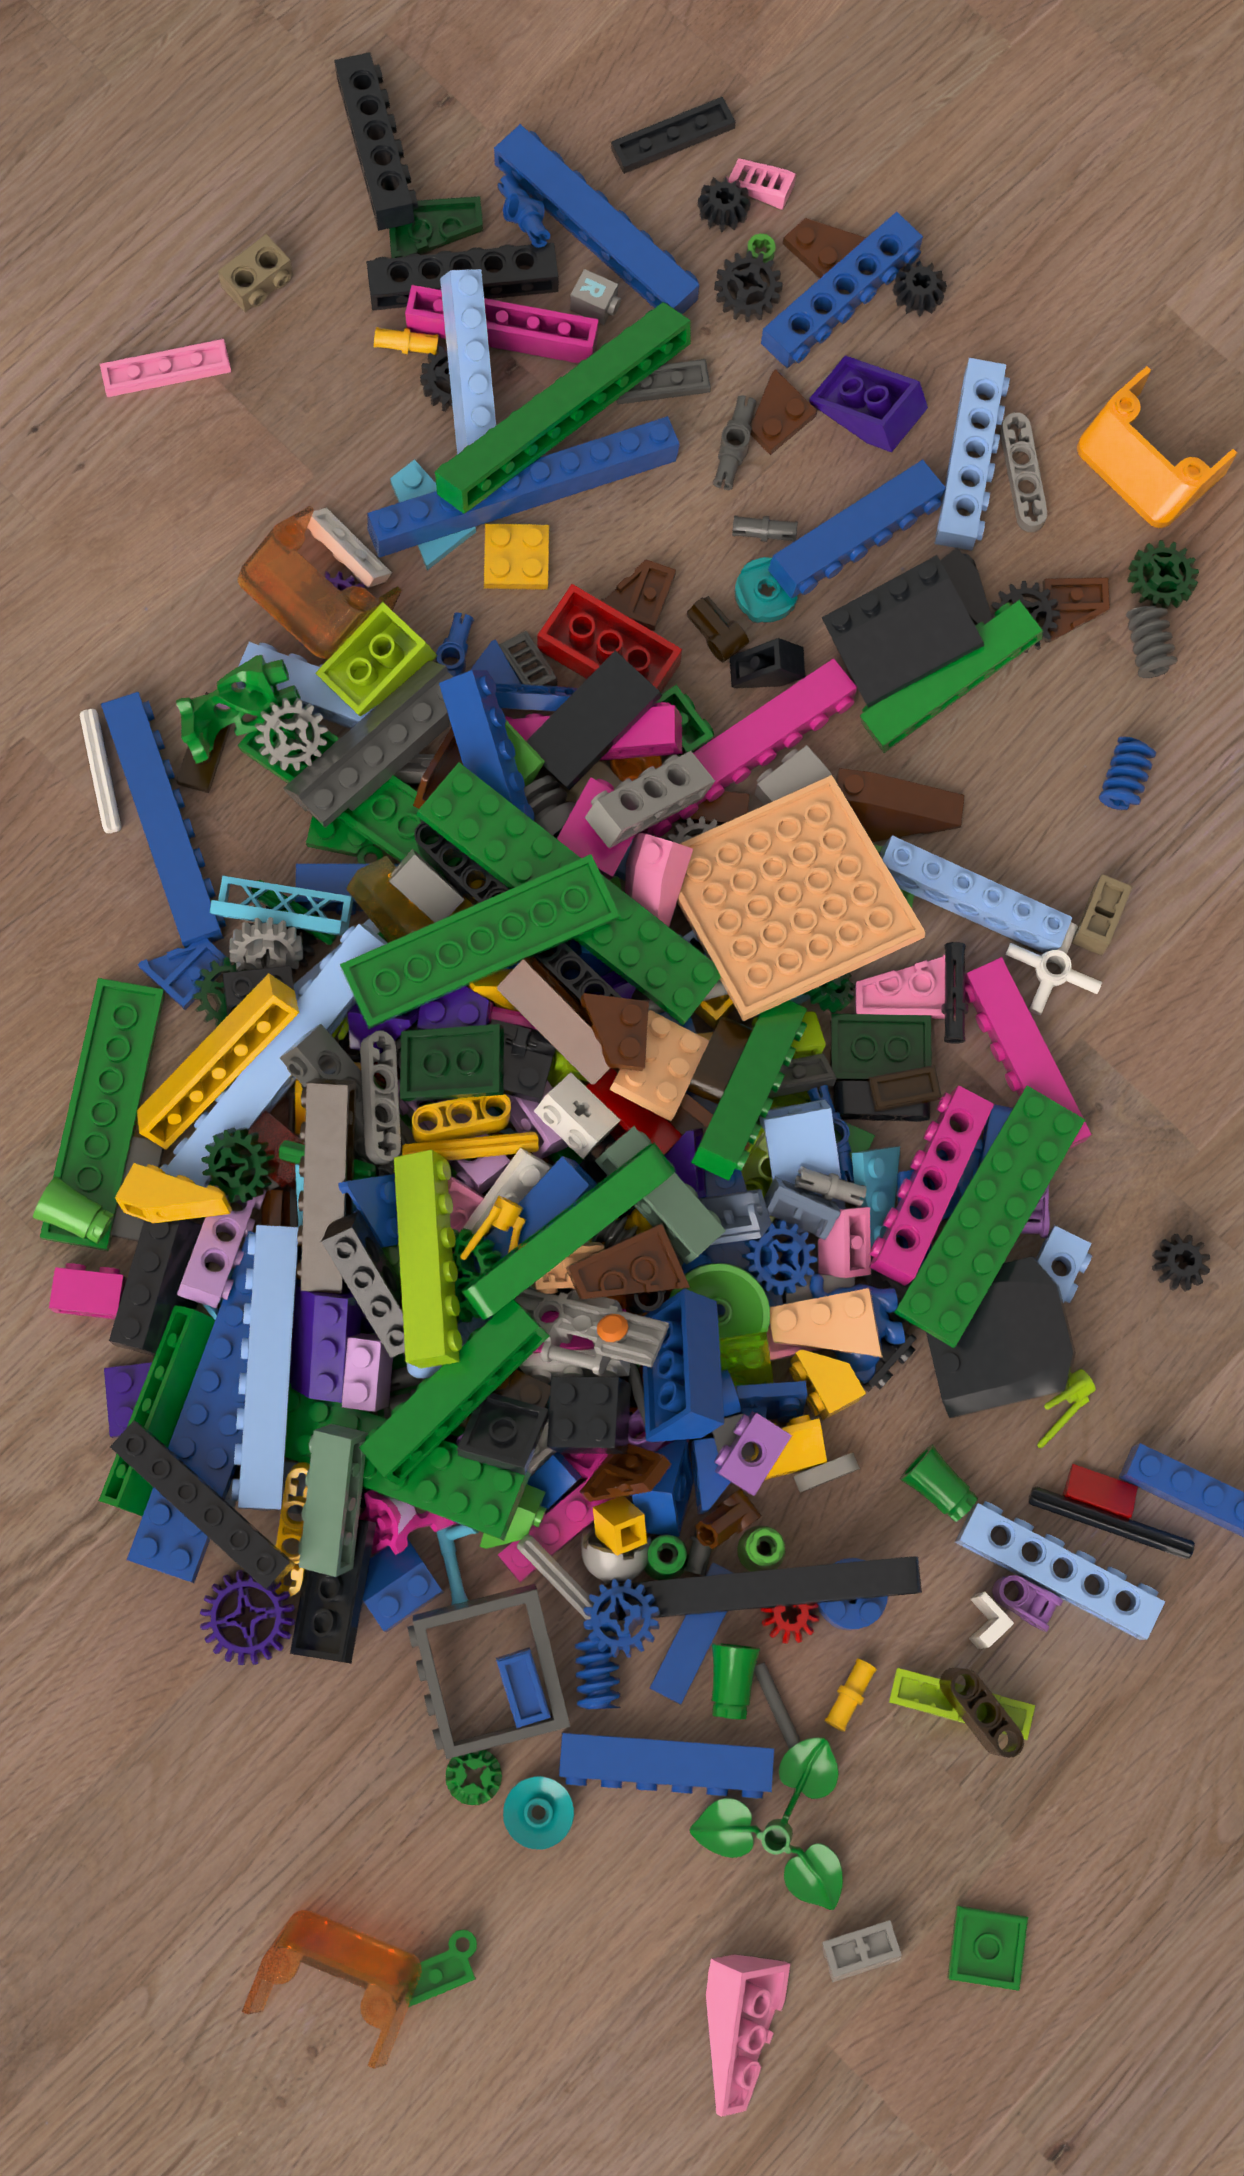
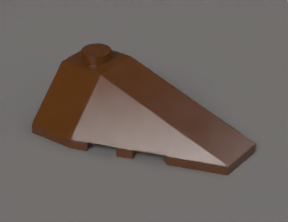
(899, 806)

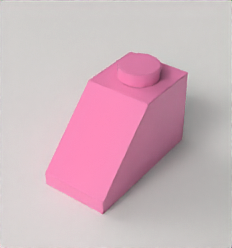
(847, 1245)

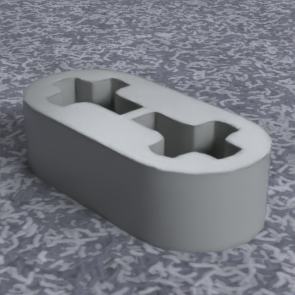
(826, 1472)

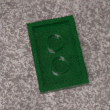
(878, 1044)
(452, 1063)

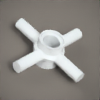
(1050, 980)

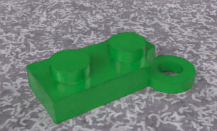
(340, 839)
(445, 1969)

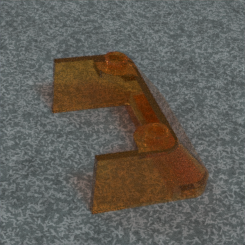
(300, 595)
(348, 1954)

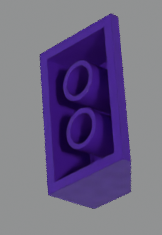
(320, 1342)

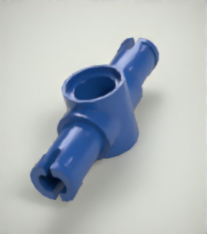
(523, 211)
(456, 644)
(843, 1146)

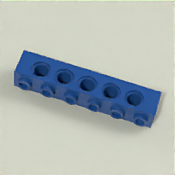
(893, 236)

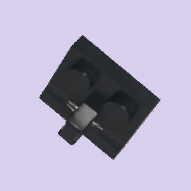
(526, 1061)
(503, 1433)

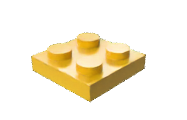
(516, 556)

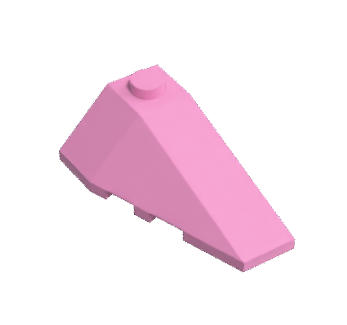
(656, 874)
(740, 2008)

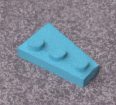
(415, 482)
(878, 1172)

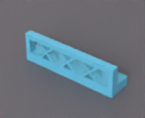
(299, 921)

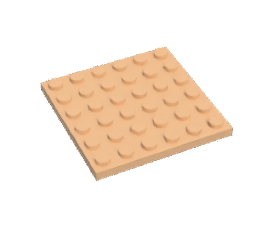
(792, 898)

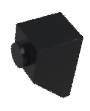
(768, 665)

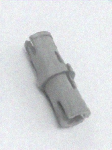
(830, 1186)

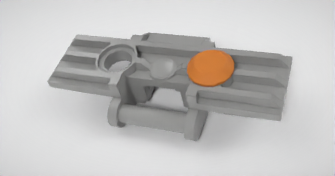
(599, 1319)

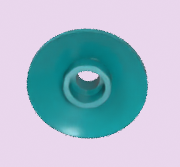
(533, 1832)

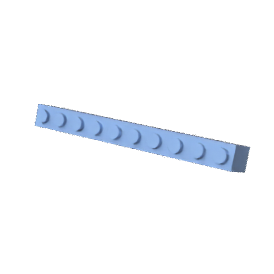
(267, 1077)

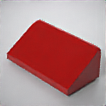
(1100, 1491)

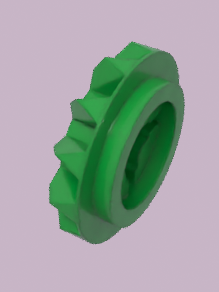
(490, 1778)

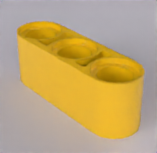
(474, 1107)

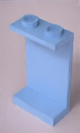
(803, 1138)

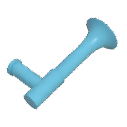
(448, 1551)

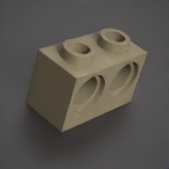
(249, 268)
(1101, 914)

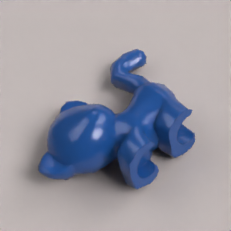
(884, 1302)

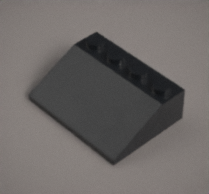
(903, 631)

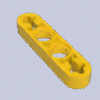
(292, 1529)

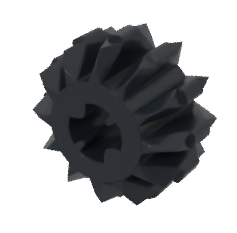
(724, 203)
(919, 288)
(1191, 1254)

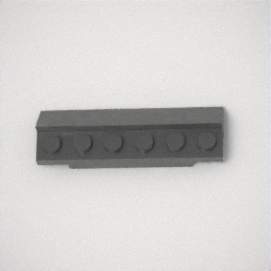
(374, 747)

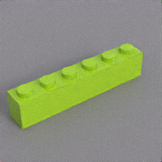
(427, 1259)

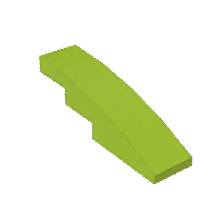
(924, 1695)

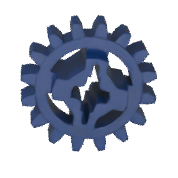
(790, 1249)
(635, 1615)

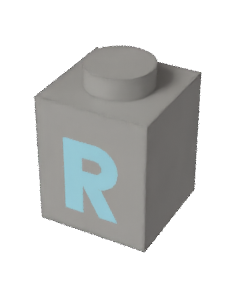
(595, 297)

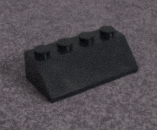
(154, 1284)

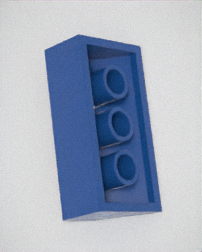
(685, 1381)

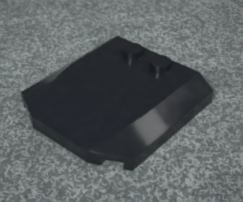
(1012, 1346)

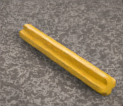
(477, 1146)

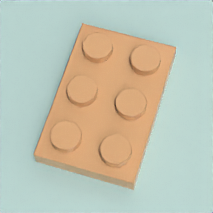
(669, 1067)

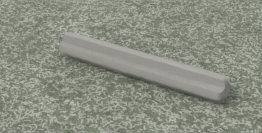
(556, 1575)

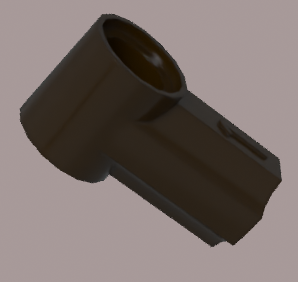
(722, 635)

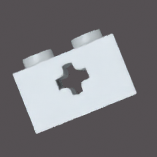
(576, 1115)

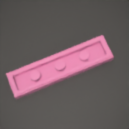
(165, 368)

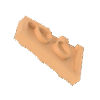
(830, 1322)

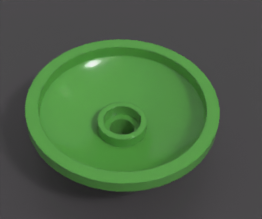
(737, 1291)

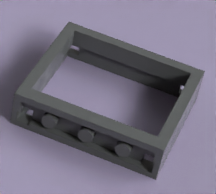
(427, 1670)

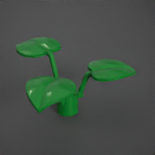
(727, 1826)

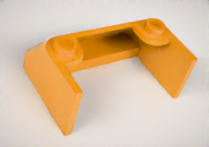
(1137, 468)

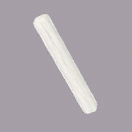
(100, 771)

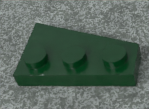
(436, 225)

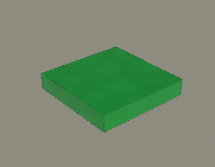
(987, 1948)

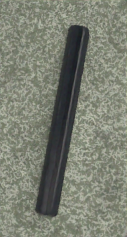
(1111, 1522)

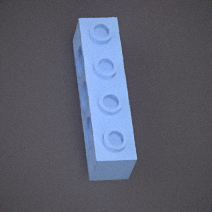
(1069, 1250)

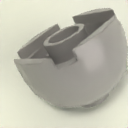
(607, 1565)

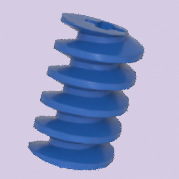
(1126, 773)
(596, 1676)

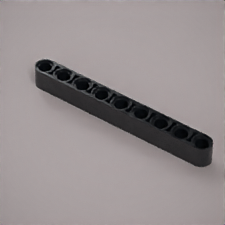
(469, 871)
(782, 1587)

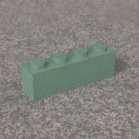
(672, 1203)
(332, 1500)

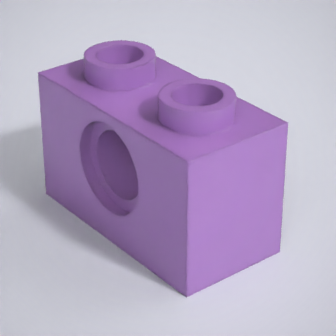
(770, 1442)

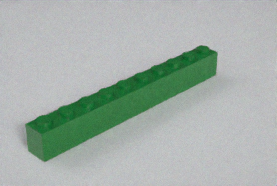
(562, 407)

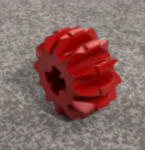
(800, 1621)

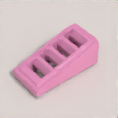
(775, 175)

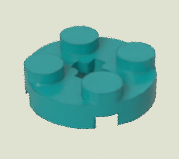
(754, 604)

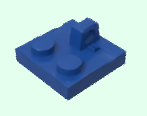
(773, 1400)

